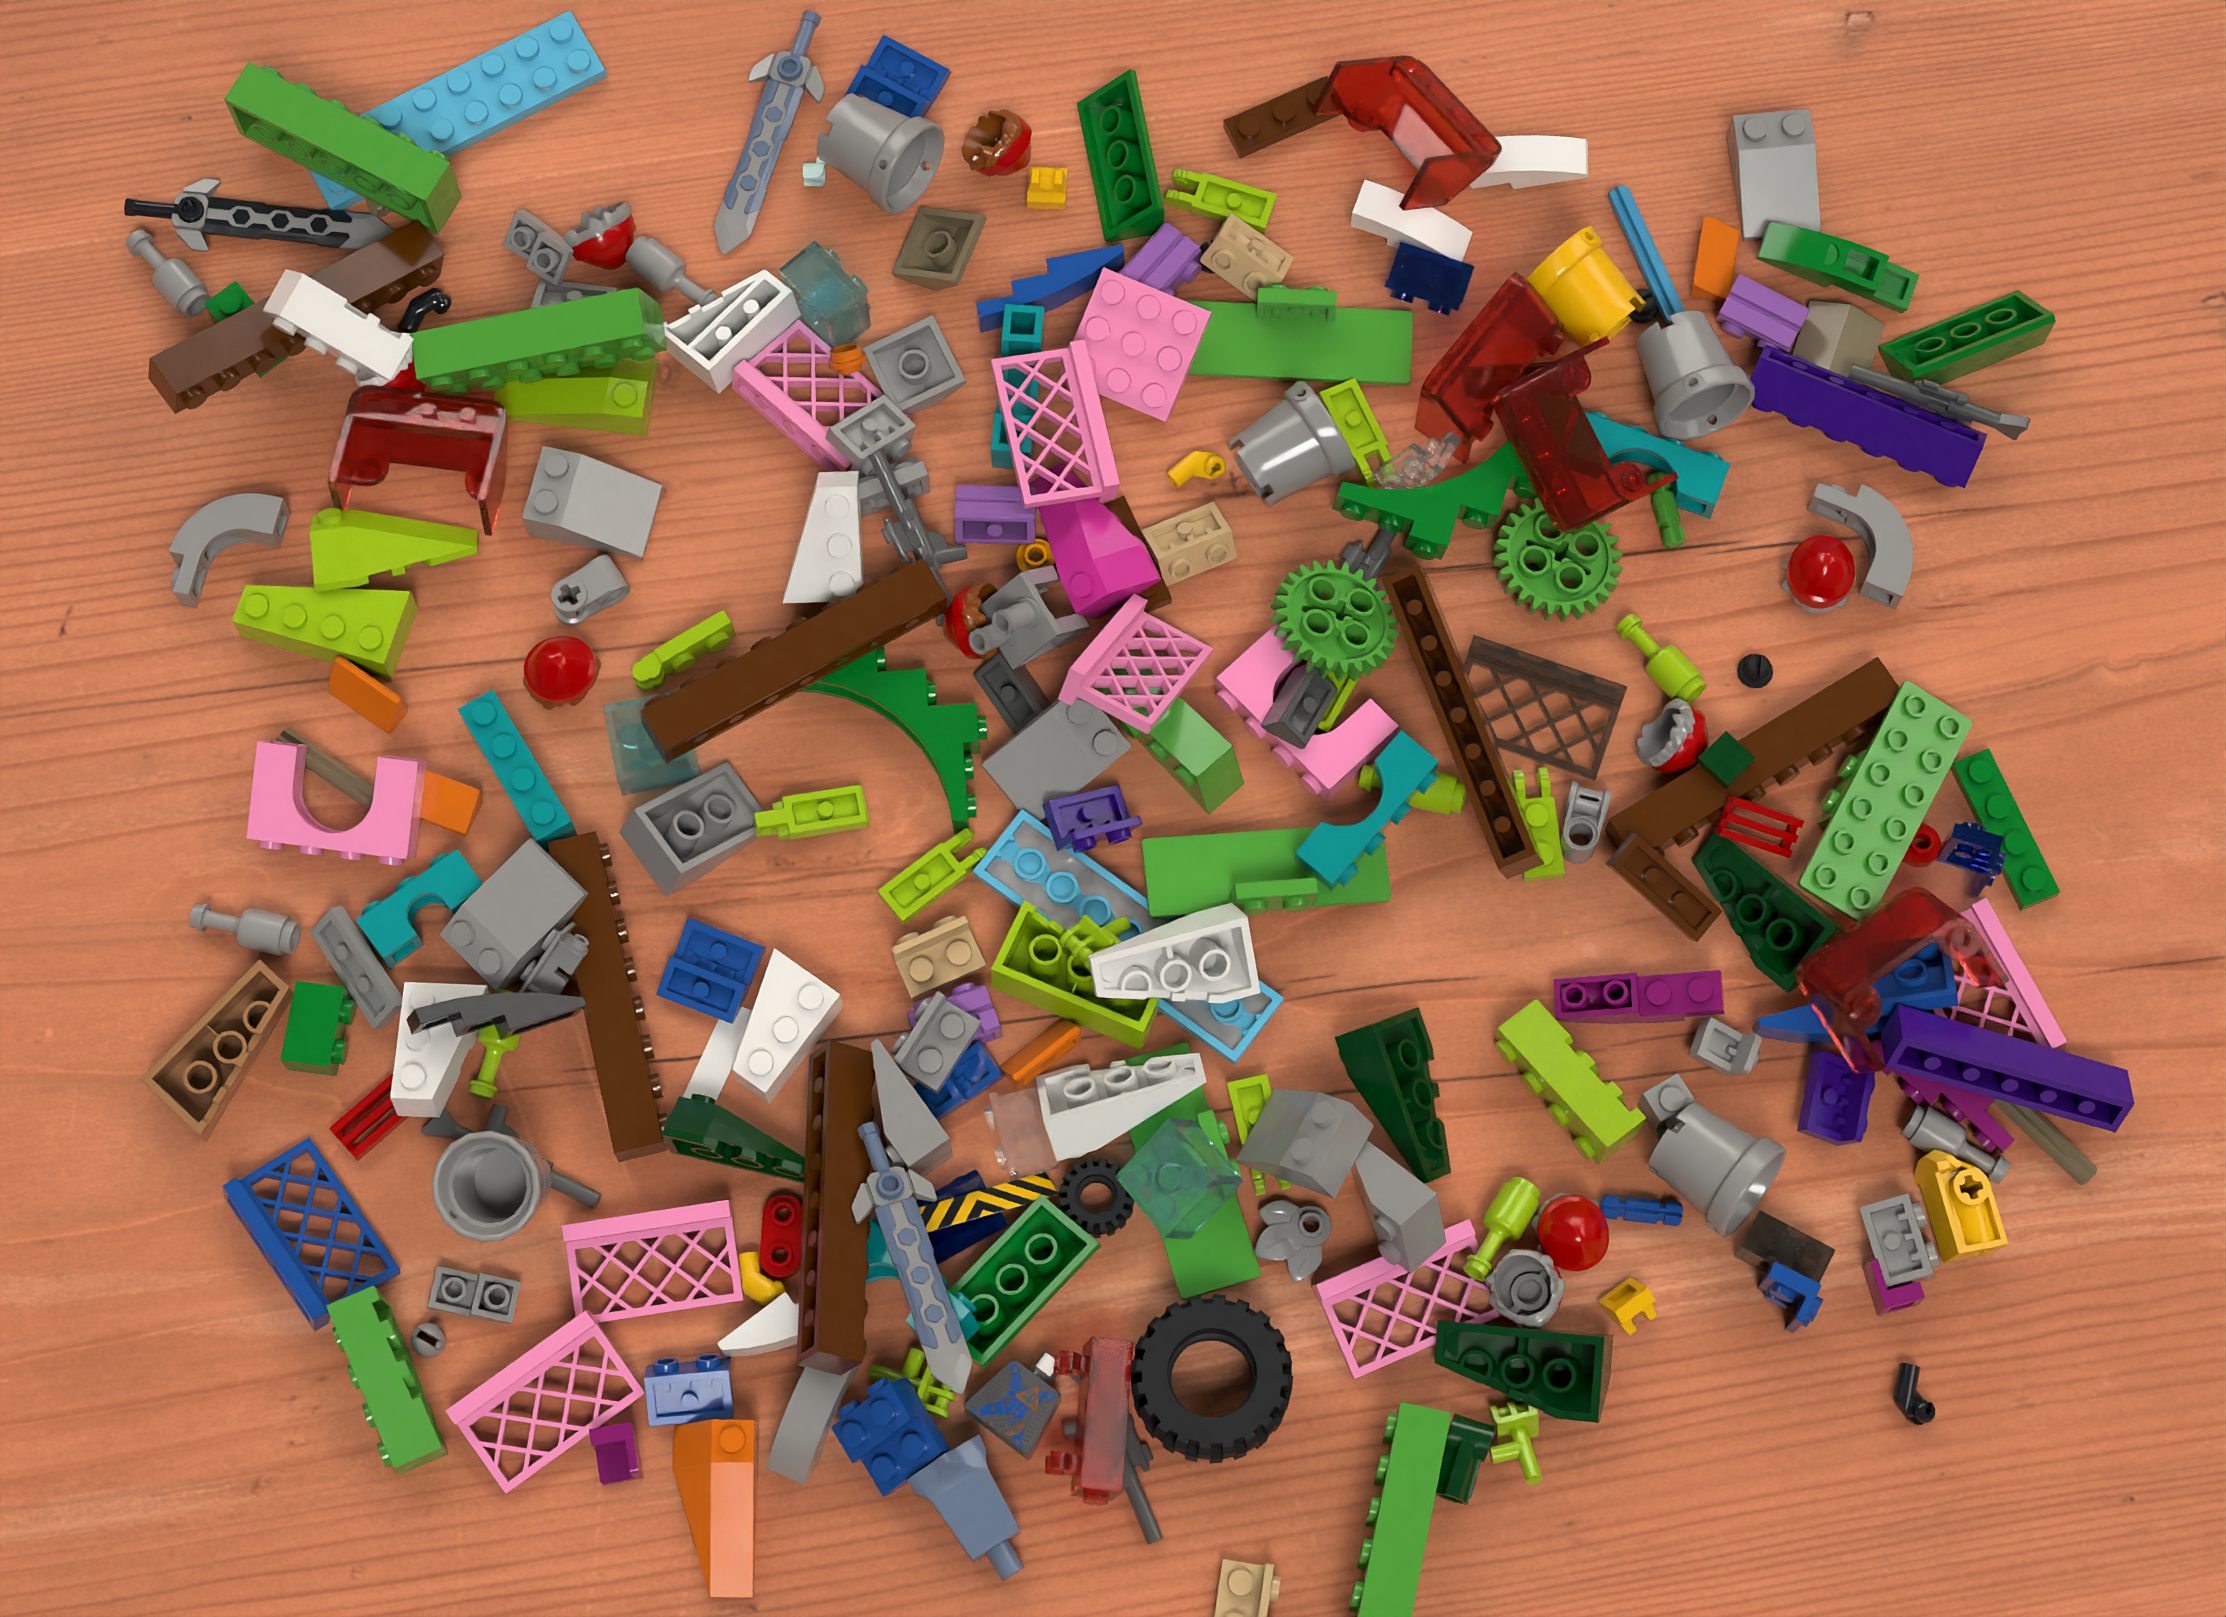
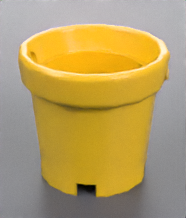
(1586, 288)

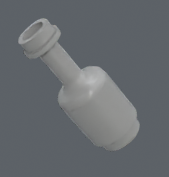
(665, 270)
(170, 277)
(254, 929)
(1934, 1131)

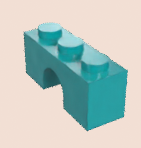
(391, 921)

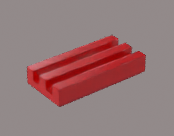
(1787, 836)
(358, 1111)

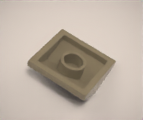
(938, 248)
(1838, 337)

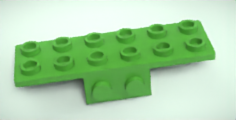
(1304, 339)
(1882, 802)
(1251, 872)
(1221, 1249)

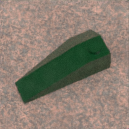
(1765, 910)
(1393, 1077)
(716, 1135)
(1545, 1368)

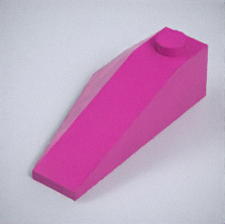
(1093, 551)

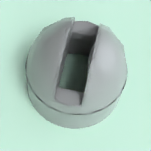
(425, 1349)

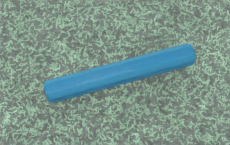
(1645, 252)

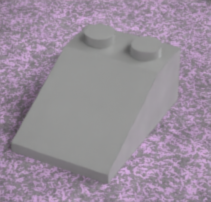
(1774, 171)
(590, 504)
(1055, 755)
(692, 828)
(513, 914)
(910, 1129)
(1306, 1140)
(1399, 1208)

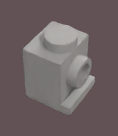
(1664, 1104)

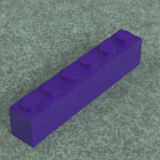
(1866, 417)
(2006, 1068)

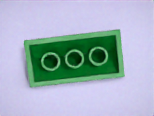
(1121, 160)
(1969, 340)
(1021, 1275)

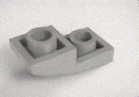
(540, 245)
(474, 1295)

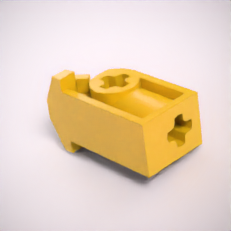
(1965, 1222)

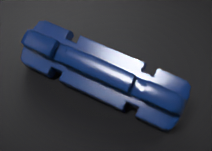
(1641, 1210)

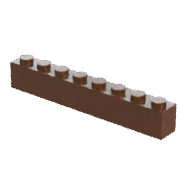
(251, 344)
(793, 659)
(1463, 722)
(1780, 748)
(611, 1008)
(832, 1242)

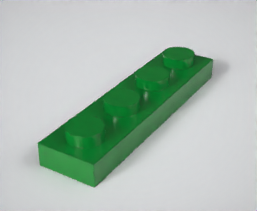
(1999, 814)

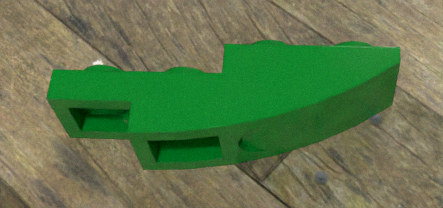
(1838, 262)

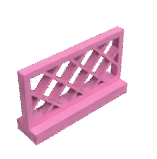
(791, 415)
(1089, 426)
(1111, 652)
(2019, 988)
(647, 1226)
(1378, 1271)
(524, 1371)

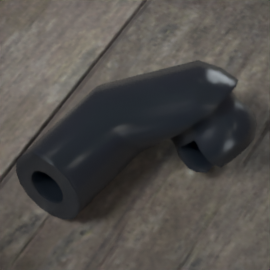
(420, 306)
(1907, 1397)

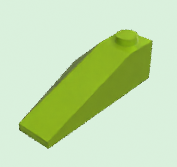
(594, 399)
(361, 543)

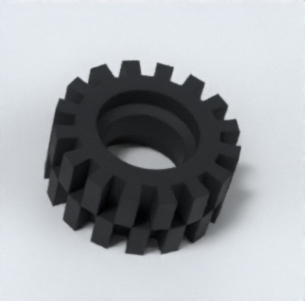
(1087, 1174)

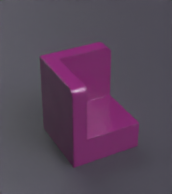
(1890, 1299)
(617, 1453)

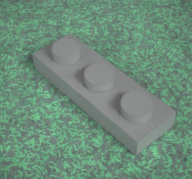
(357, 967)

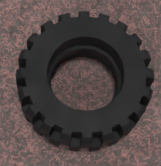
(1211, 1321)

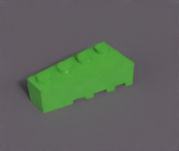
(1187, 749)
(387, 1380)

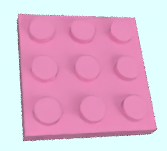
(1140, 342)

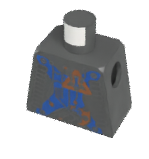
(1018, 1404)

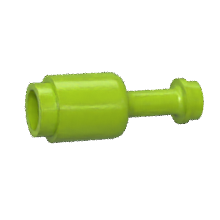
(1666, 665)
(1443, 797)
(495, 1048)
(1505, 1222)

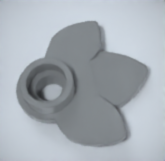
(1289, 1240)

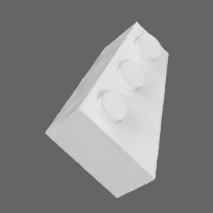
(335, 326)
(731, 328)
(783, 1026)

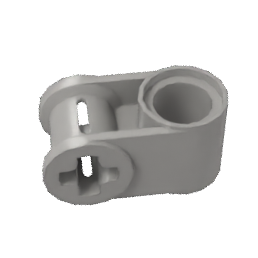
(592, 587)
(1583, 815)

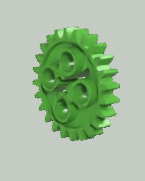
(1544, 587)
(1339, 612)

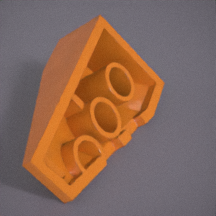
(718, 1488)

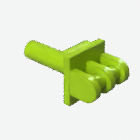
(1089, 938)
(926, 1387)
(1513, 1432)

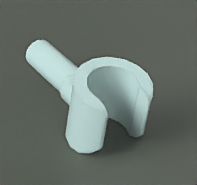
(814, 173)

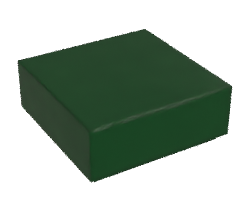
(1726, 760)

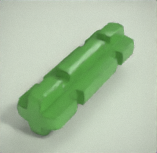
(1667, 513)

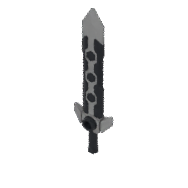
(199, 213)

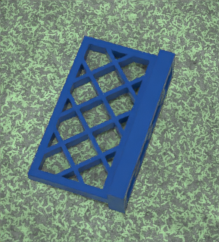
(275, 1245)

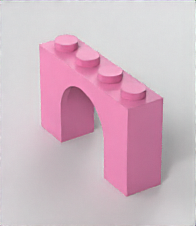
(1328, 758)
(282, 817)

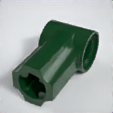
(1465, 1450)

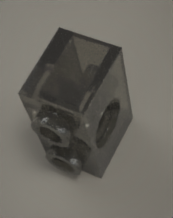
(1775, 1241)

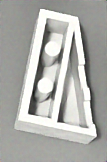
(830, 546)
(432, 1059)

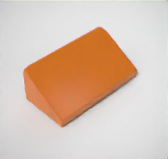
(1714, 260)
(366, 695)
(449, 803)
(1041, 1053)

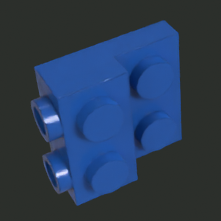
(1919, 983)
(890, 1434)

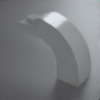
(217, 527)
(1881, 531)
(807, 1422)

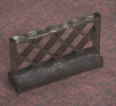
(1556, 679)

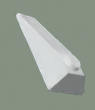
(1189, 958)
(1096, 1106)

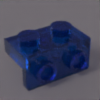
(1430, 278)
(1974, 850)
(958, 1237)

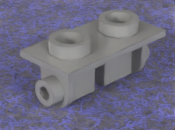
(562, 951)

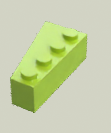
(350, 623)
(1047, 976)
(1568, 1083)

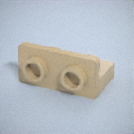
(1246, 257)
(1190, 543)
(937, 957)
(1246, 1589)

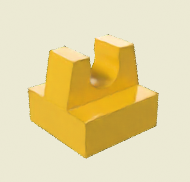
(1047, 188)
(1626, 1302)

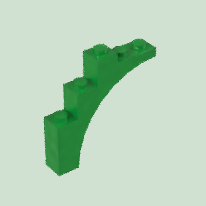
(1432, 510)
(906, 700)

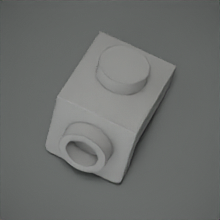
(1725, 1048)

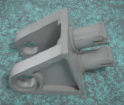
(1021, 621)

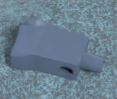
(971, 1505)

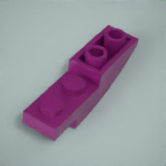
(1638, 999)
(1959, 1104)

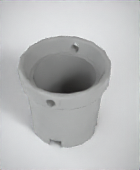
(882, 151)
(1692, 377)
(1291, 446)
(1716, 1166)
(489, 1185)

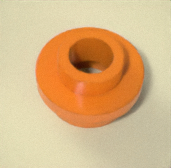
(847, 358)

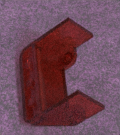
(1419, 119)
(1484, 360)
(422, 431)
(1562, 448)
(1842, 971)

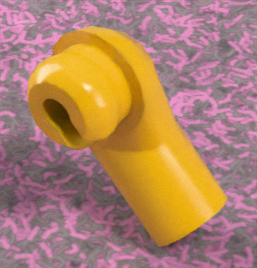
(1196, 465)
(754, 1283)

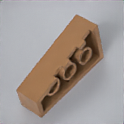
(217, 1052)

